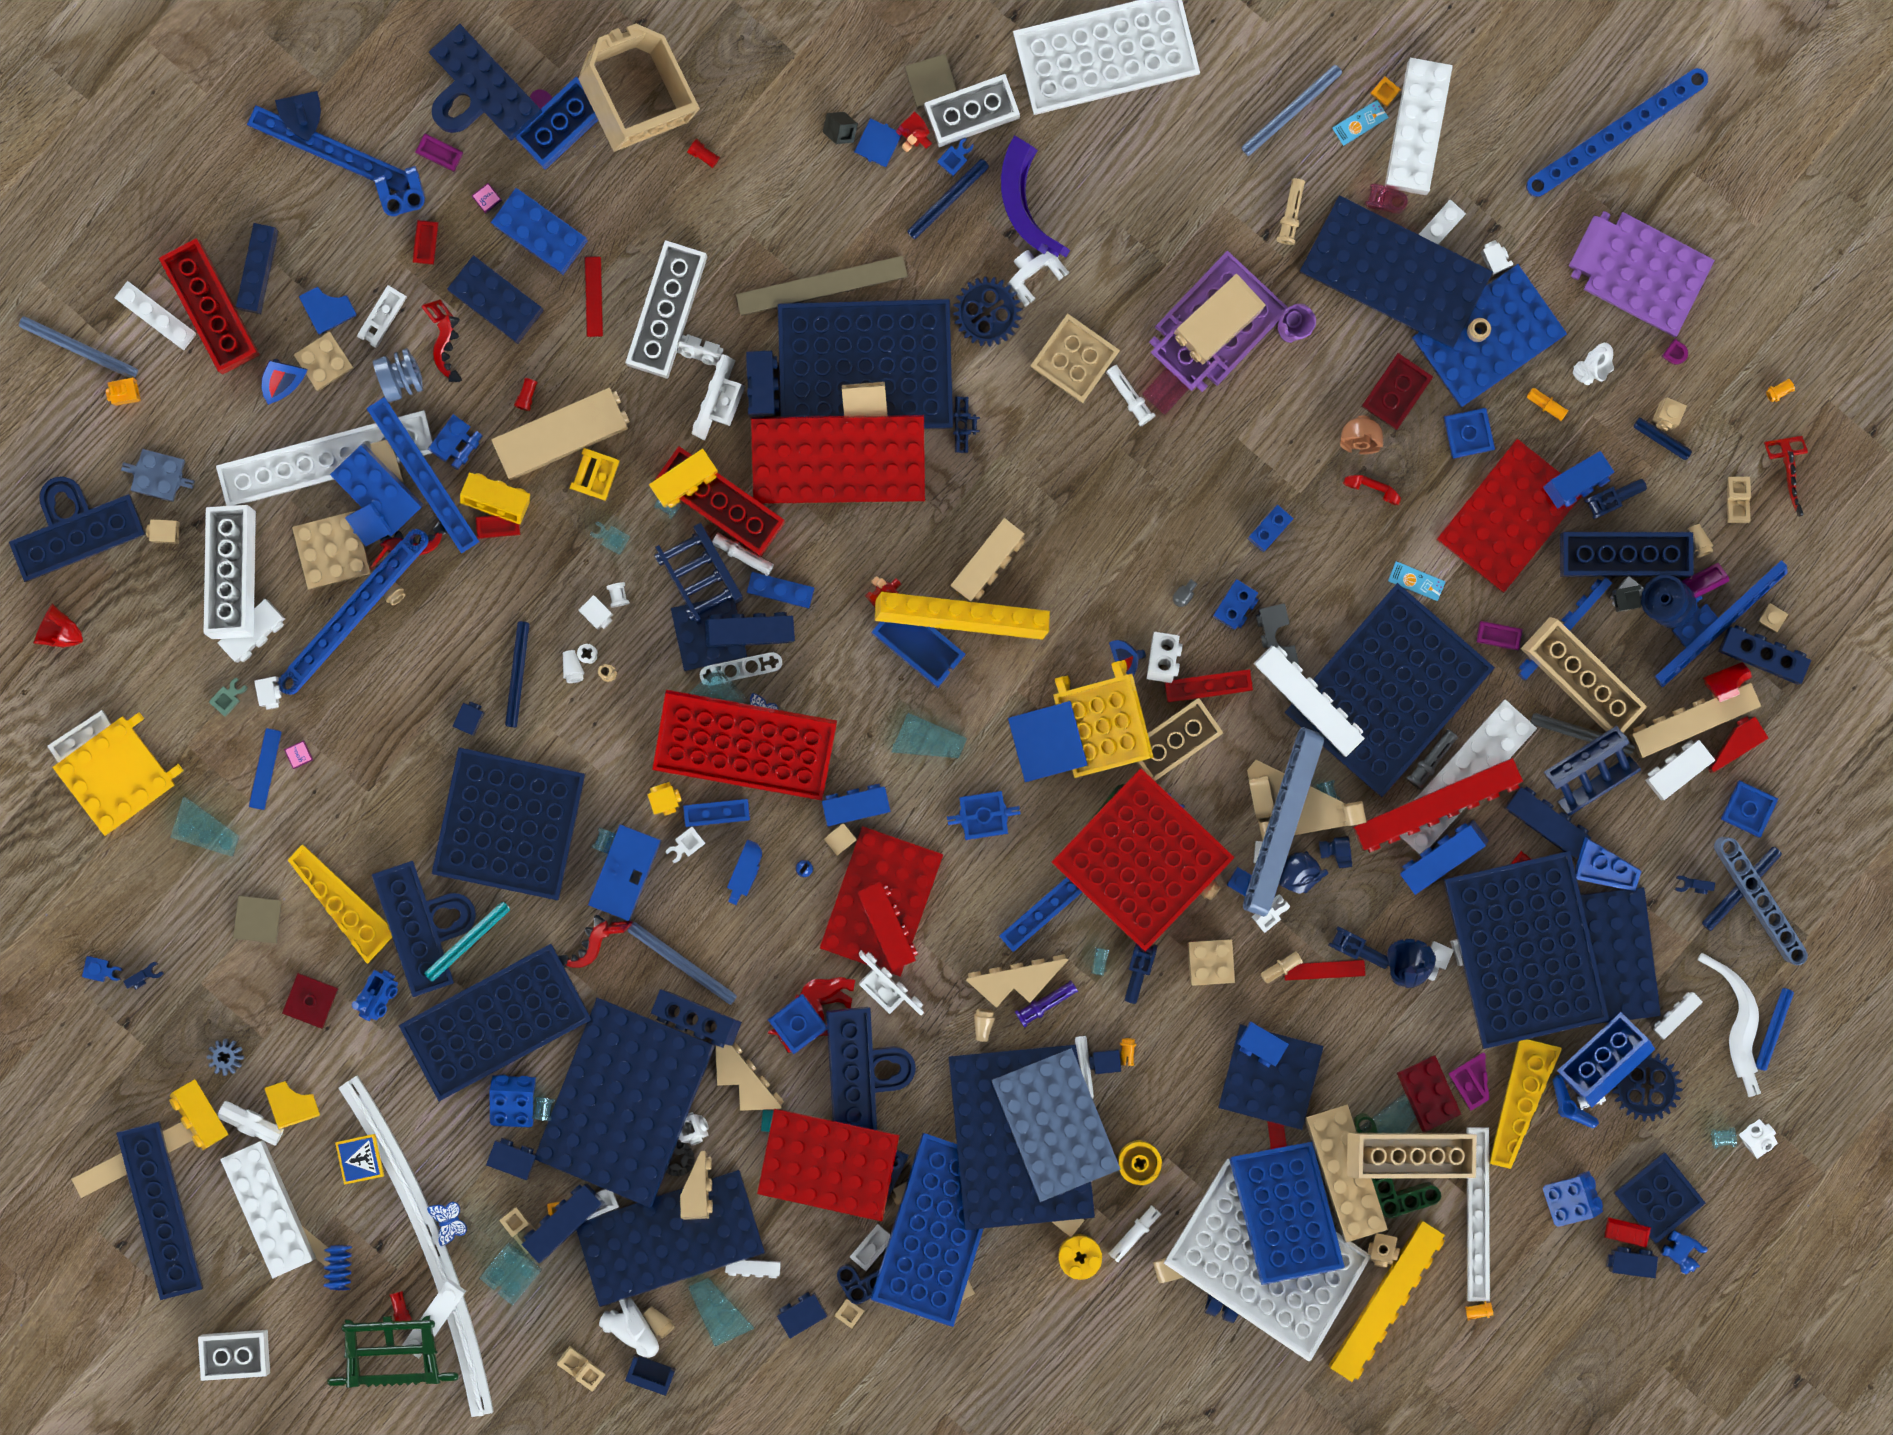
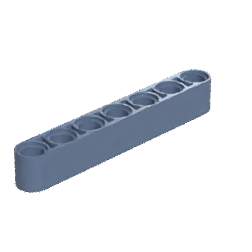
(1769, 906)

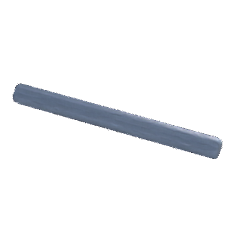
(1291, 110)
(78, 347)
(682, 963)

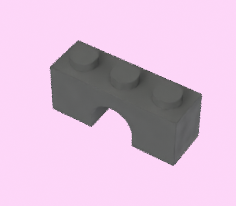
(1270, 620)

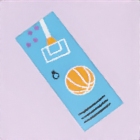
(1360, 122)
(1416, 581)

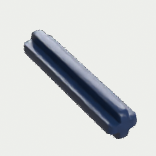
(1662, 438)

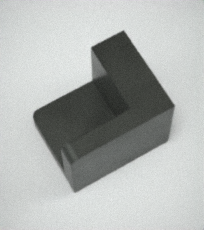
(840, 127)
(1627, 598)

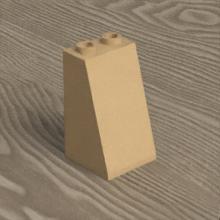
(1219, 319)

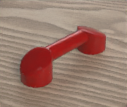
(1390, 495)

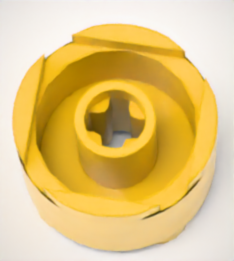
(1151, 1166)
(1075, 1268)

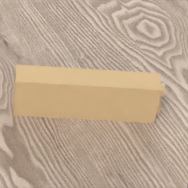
(560, 433)

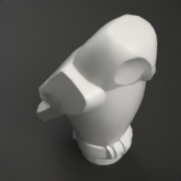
(631, 1328)

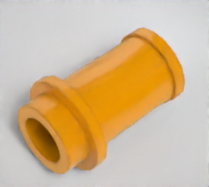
(1780, 390)
(1127, 1051)
(1479, 1311)

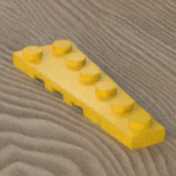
(354, 917)
(1526, 1083)

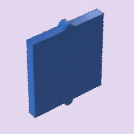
(877, 143)
(368, 524)

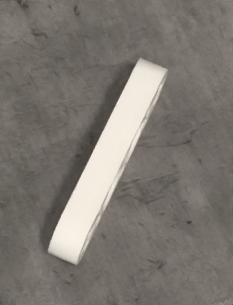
(740, 666)

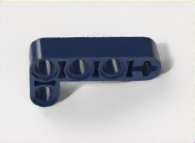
(856, 1282)

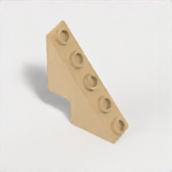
(1024, 979)
(735, 1070)

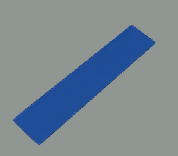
(265, 769)

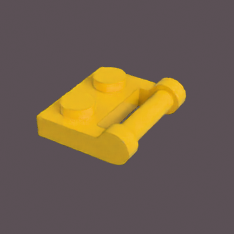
(601, 477)

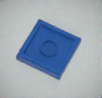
(1469, 433)
(1749, 809)
(798, 1023)

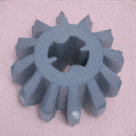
(225, 1065)

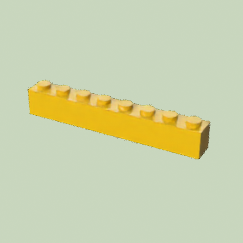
(962, 615)
(1386, 1301)

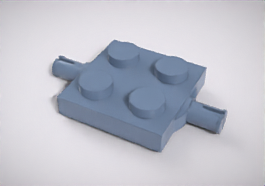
(157, 475)

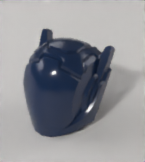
(1301, 872)

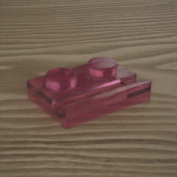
(1165, 391)

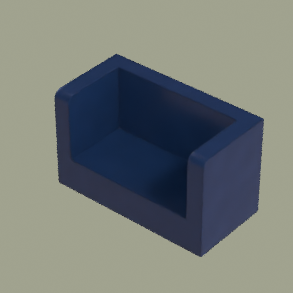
(650, 1375)

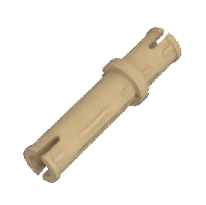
(611, 675)

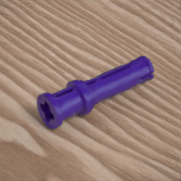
(1037, 1009)

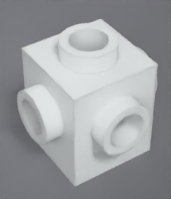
(700, 1126)
(1758, 1138)

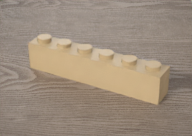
(1692, 721)

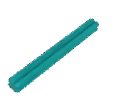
(467, 941)

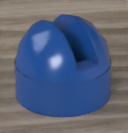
(808, 871)

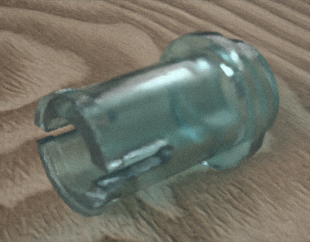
(1099, 962)

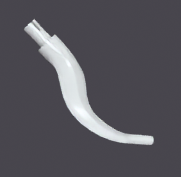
(1744, 1027)

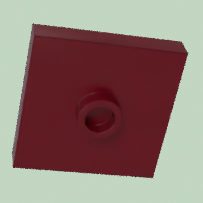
(310, 1000)

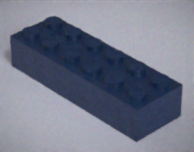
(1626, 554)

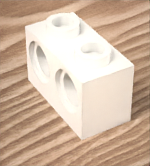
(1159, 657)

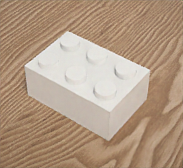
(234, 1355)

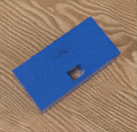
(624, 872)

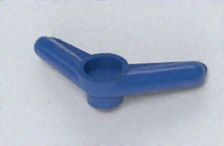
(1568, 1108)

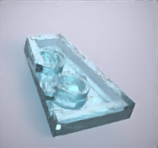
(927, 739)
(203, 830)
(718, 1313)

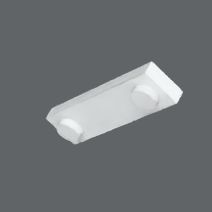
(438, 1310)

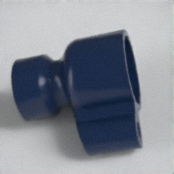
(1339, 848)

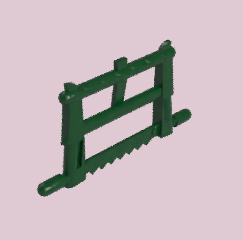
(428, 1349)

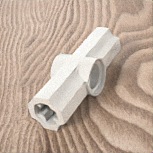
(250, 1123)

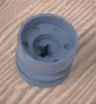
(398, 375)

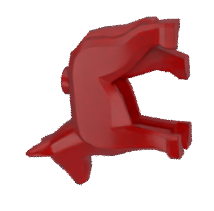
(824, 992)

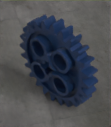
(998, 327)
(1666, 1089)

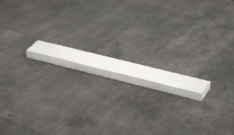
(1478, 1221)

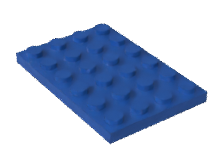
(1519, 331)
(1286, 1213)

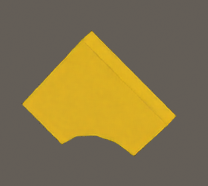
(289, 1106)

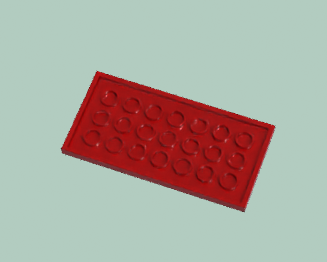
(838, 459)
(744, 745)

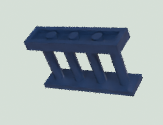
(720, 573)
(1586, 758)

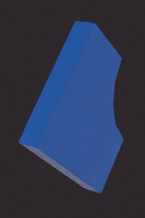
(326, 311)

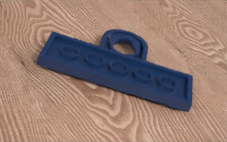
(484, 82)
(75, 537)
(413, 927)
(853, 1065)

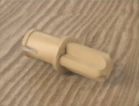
(1281, 967)

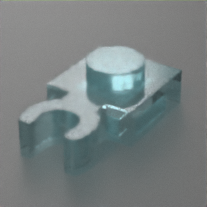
(613, 539)

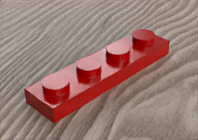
(1208, 686)

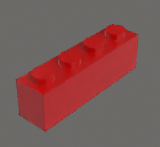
(887, 926)

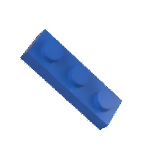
(780, 590)
(716, 813)

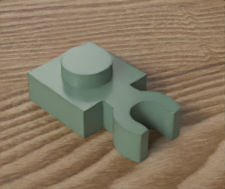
(226, 699)

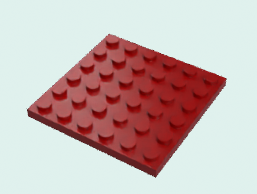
(1142, 859)

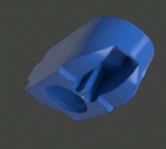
(745, 871)

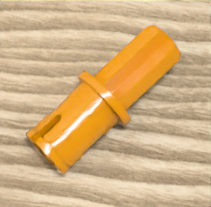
(1547, 404)

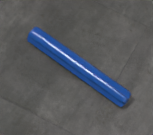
(1774, 1029)

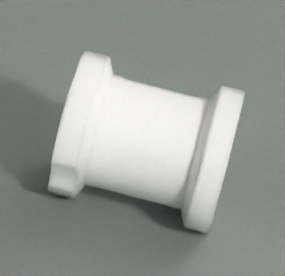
(617, 594)
(580, 653)

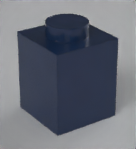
(469, 718)
(1105, 1061)

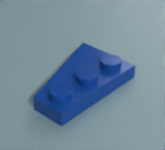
(1605, 868)

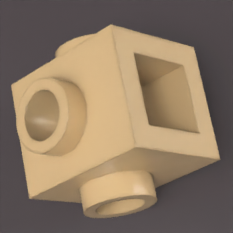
(1384, 1242)

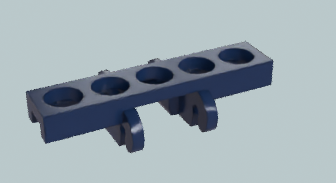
(964, 431)

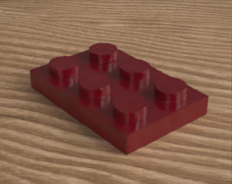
(1397, 391)
(1428, 1093)

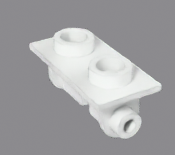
(690, 348)

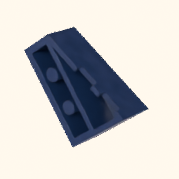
(762, 384)

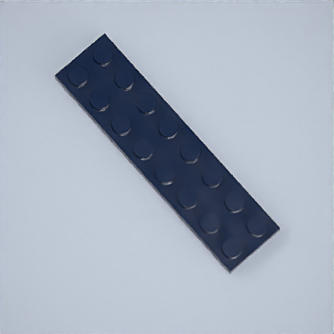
(159, 1210)

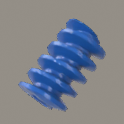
(337, 1267)

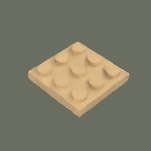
(1075, 358)
(330, 551)

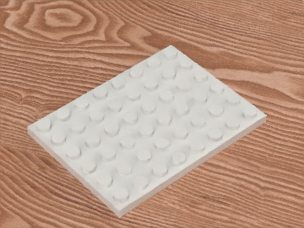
(1220, 1260)

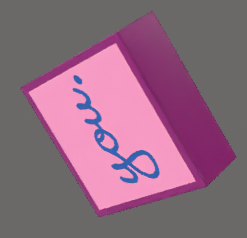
(486, 198)
(298, 754)

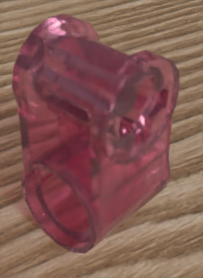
(1385, 198)

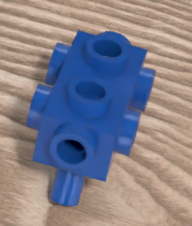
(375, 995)

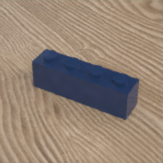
(257, 268)
(749, 630)
(1546, 821)
(562, 1223)

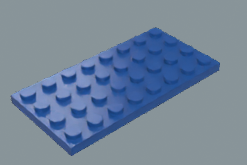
(928, 1246)

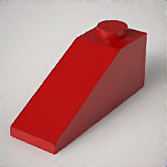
(1740, 740)

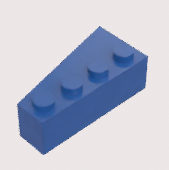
(1444, 857)

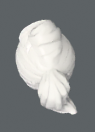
(1596, 365)

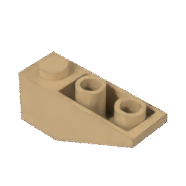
(695, 1195)

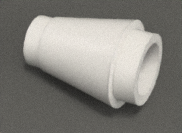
(572, 668)

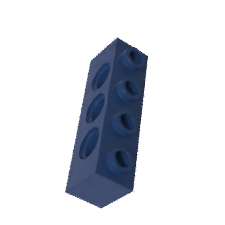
(1732, 647)
(726, 1026)

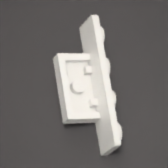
(720, 399)
(884, 989)

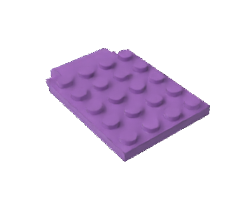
(1640, 270)
(1177, 358)

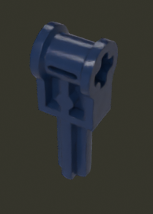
(1611, 499)
(1354, 946)
(1140, 966)

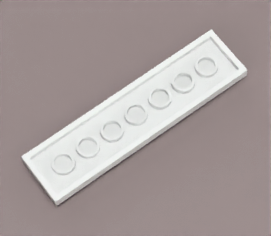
(1489, 745)

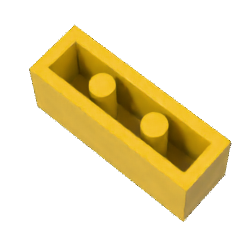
(684, 479)
(495, 498)
(198, 1115)

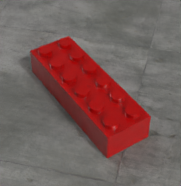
(209, 306)
(730, 509)

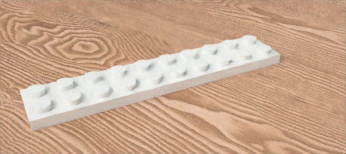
(307, 462)

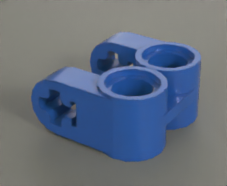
(402, 196)

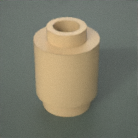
(1480, 323)

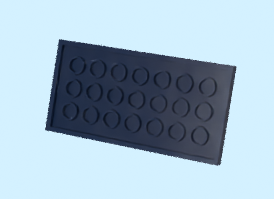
(1396, 272)
(495, 1022)
(654, 1247)

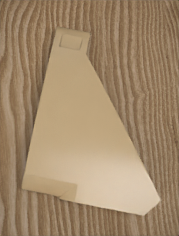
(1319, 809)

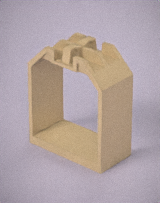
(669, 70)

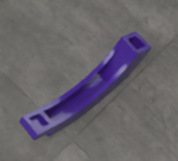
(1013, 189)

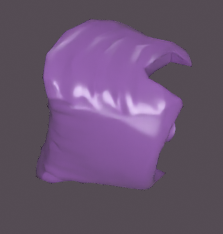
(1296, 323)

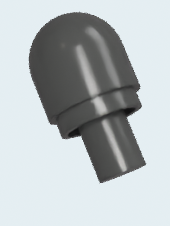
(1184, 594)

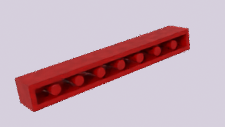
(1438, 804)

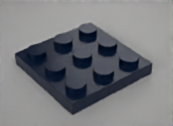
(693, 641)
(1659, 1197)

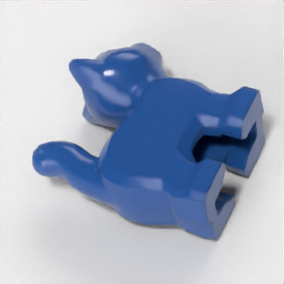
(1681, 1249)

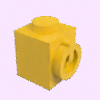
(664, 799)

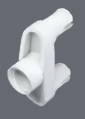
(1028, 266)

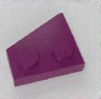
(1471, 1081)

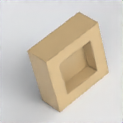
(1772, 618)
(849, 1313)

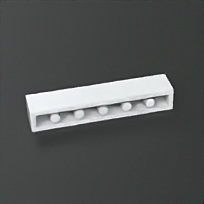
(1309, 700)

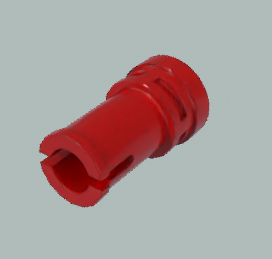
(699, 150)
(524, 400)
(399, 1307)

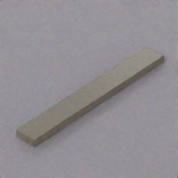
(822, 285)

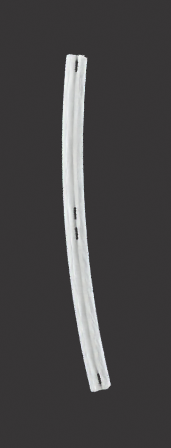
(441, 1267)

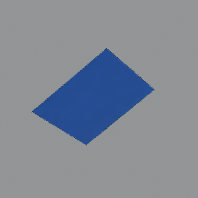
(1047, 741)

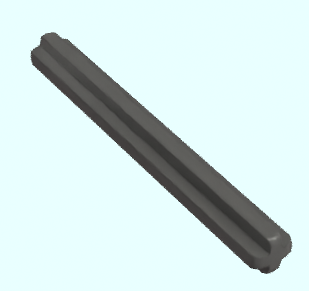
(1572, 730)

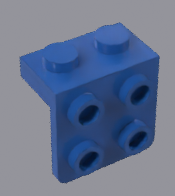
(512, 1100)
(1573, 1199)

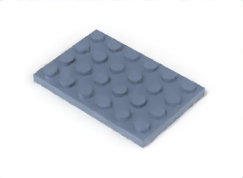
(1055, 1125)

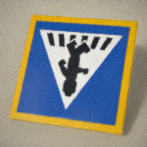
(359, 1159)

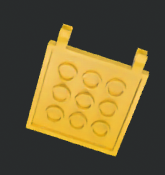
(1107, 721)
(115, 774)

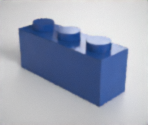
(1579, 480)
(856, 805)

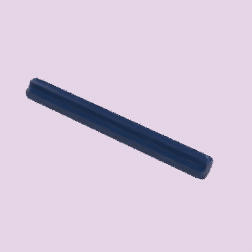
(948, 198)
(517, 674)
(1735, 895)

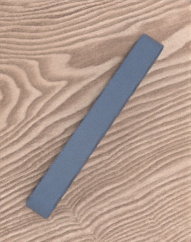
(1283, 822)

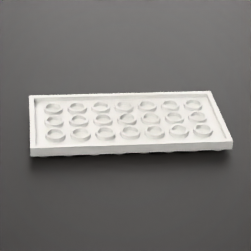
(1105, 53)

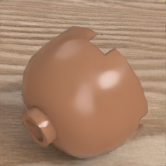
(1362, 434)

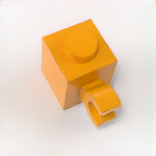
(123, 391)

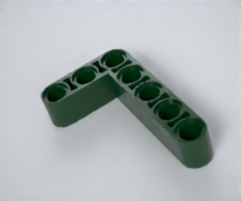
(1389, 1193)

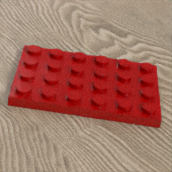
(1506, 517)
(909, 876)
(828, 1164)

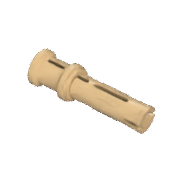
(1289, 221)

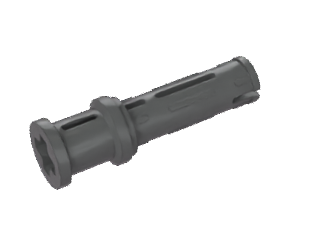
(1426, 767)

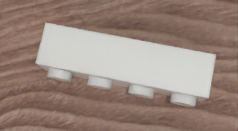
(1677, 1015)
(754, 1267)

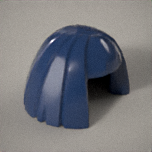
(1410, 962)

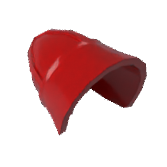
(57, 630)

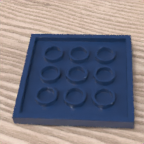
(1272, 1093)

